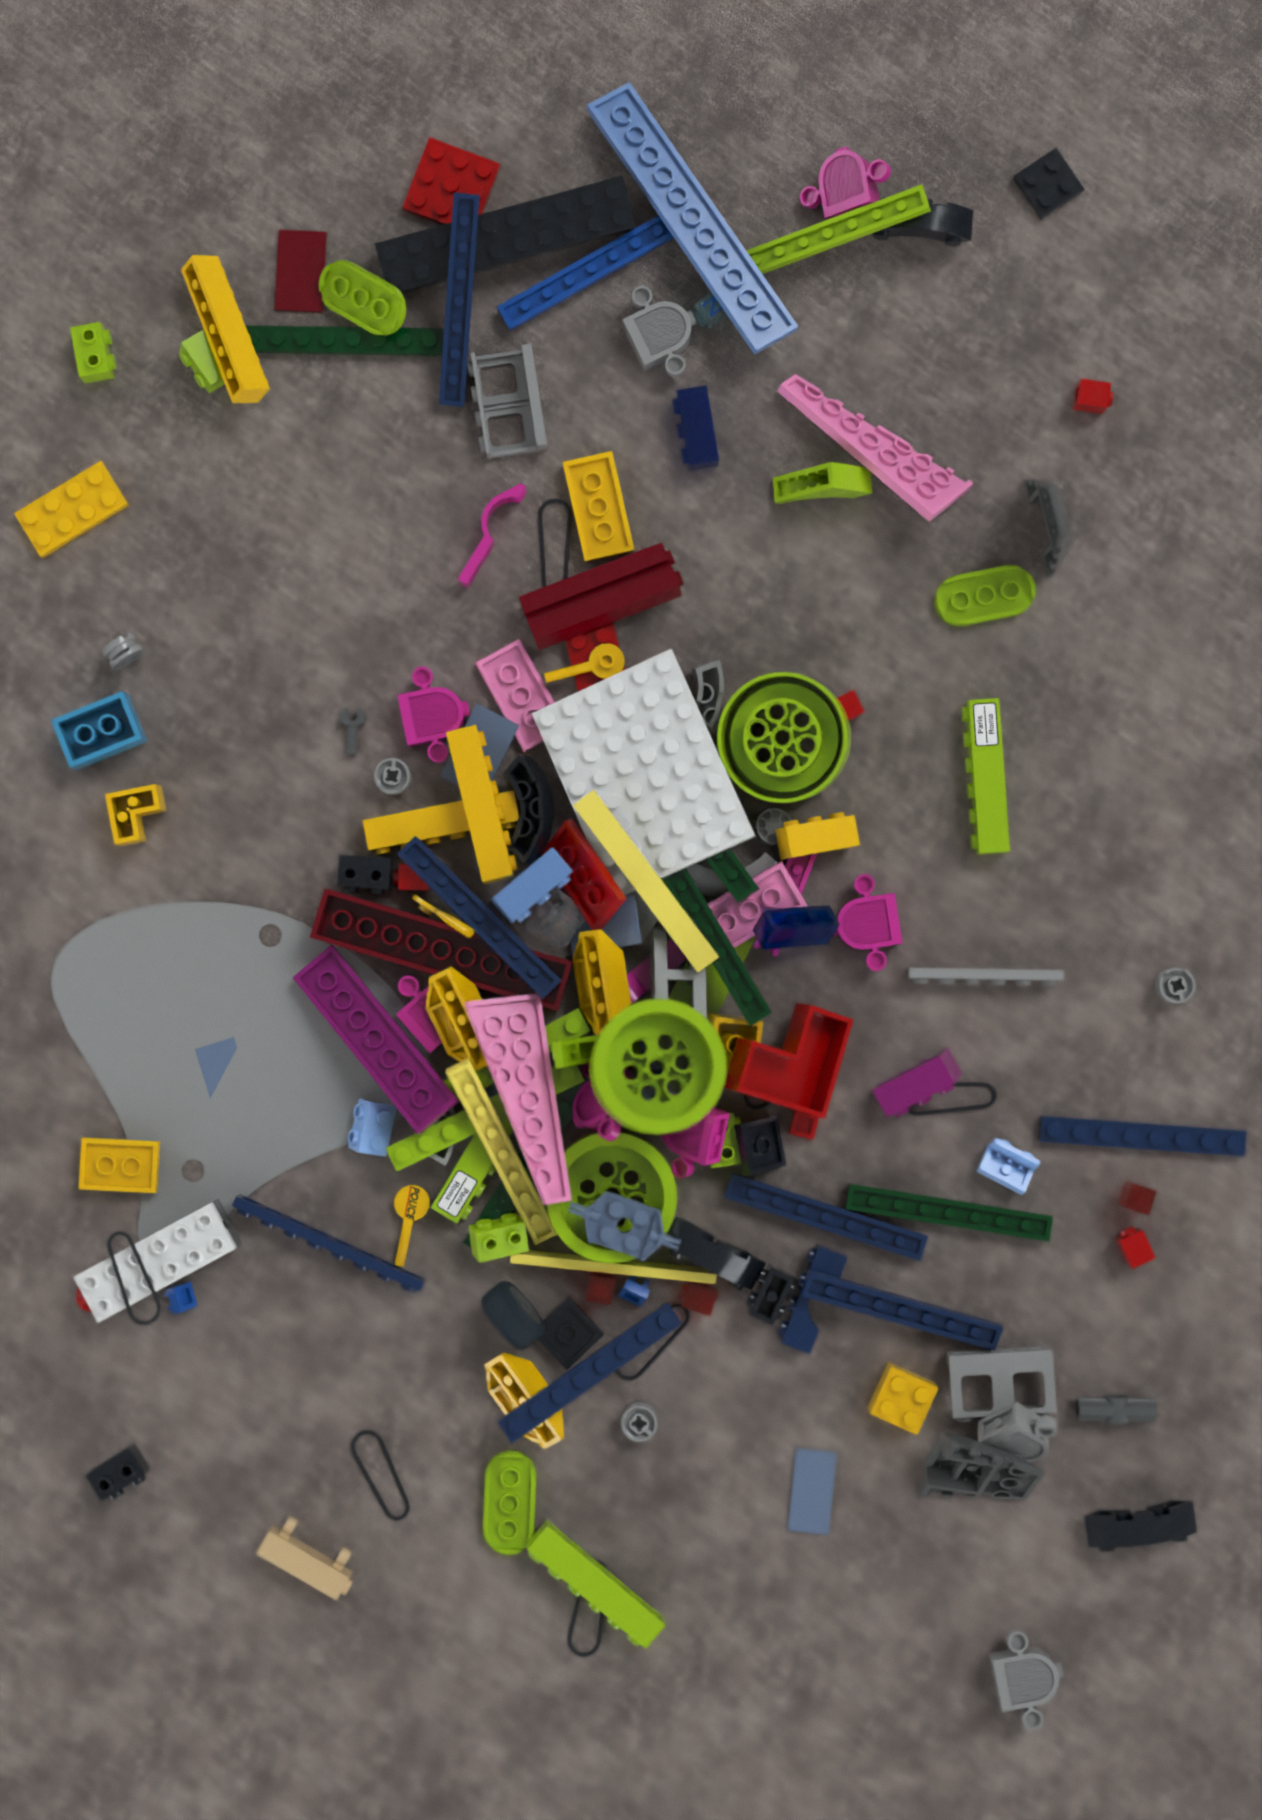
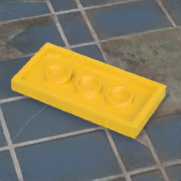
(598, 506)
(71, 509)

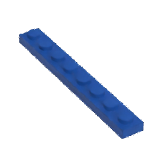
(584, 272)

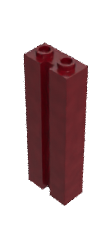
(601, 595)

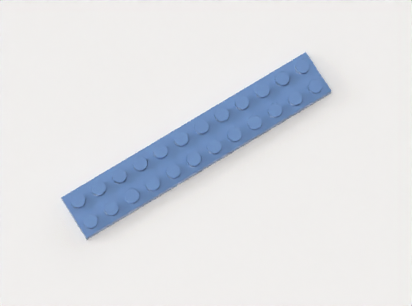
(692, 218)

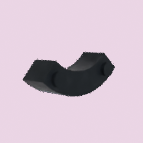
(944, 223)
(536, 807)
(718, 1257)
(1158, 1524)

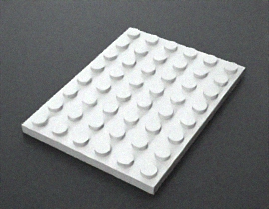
(650, 764)

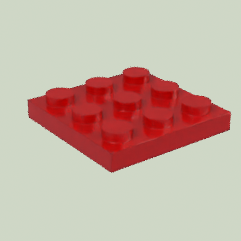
(446, 171)

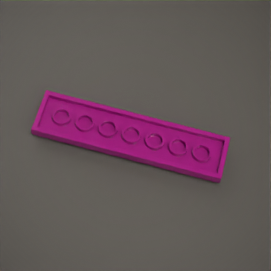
(376, 1039)

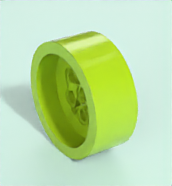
(826, 727)
(689, 1036)
(625, 1153)

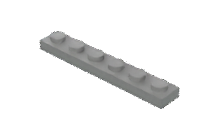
(996, 976)

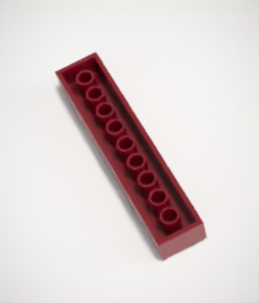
(424, 945)

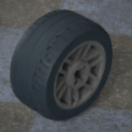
(513, 1315)

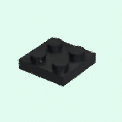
(1048, 183)
(760, 1145)
(569, 1333)

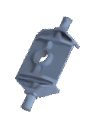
(638, 1242)

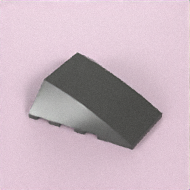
(1056, 521)
(976, 1468)

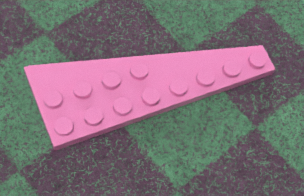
(886, 455)
(518, 1057)

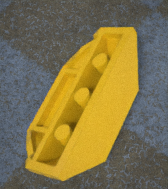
(600, 978)
(447, 1011)
(512, 1382)

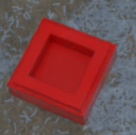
(803, 1125)

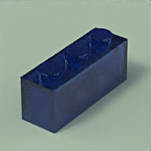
(696, 428)
(795, 927)

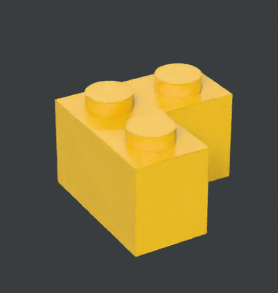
(127, 809)

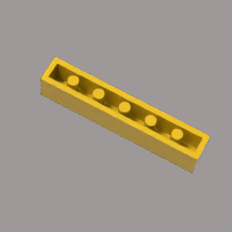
(225, 329)
(480, 804)
(430, 824)

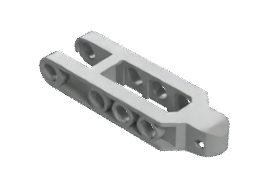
(659, 989)

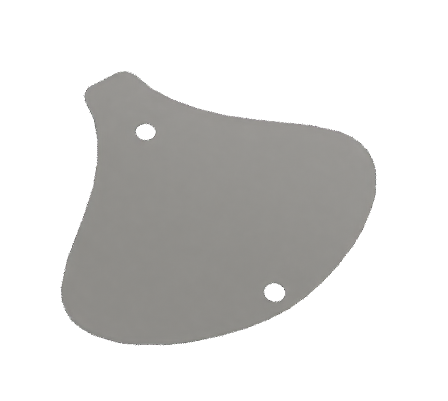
(189, 975)

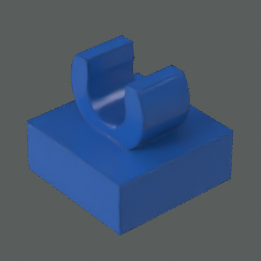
(634, 1292)
(181, 1297)

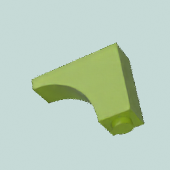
(823, 482)

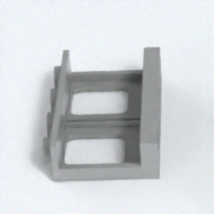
(523, 402)
(1001, 1367)

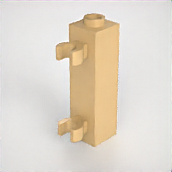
(305, 1562)

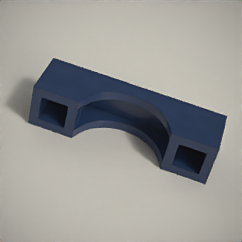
(799, 1329)

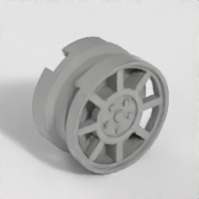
(122, 651)
(392, 776)
(768, 822)
(1175, 985)
(639, 1422)

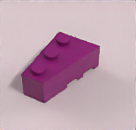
(918, 1084)

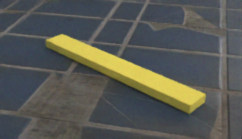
(646, 881)
(501, 1151)
(631, 1267)

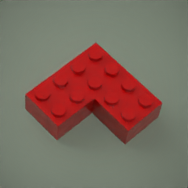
(801, 1072)

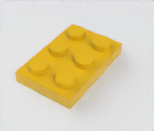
(119, 1165)

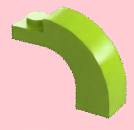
(578, 1051)

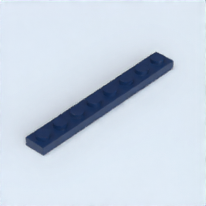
(459, 299)
(479, 917)
(1142, 1135)
(826, 1216)
(319, 1239)
(901, 1309)
(588, 1372)

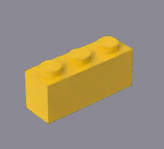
(817, 835)

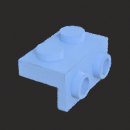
(371, 1127)
(1007, 1165)

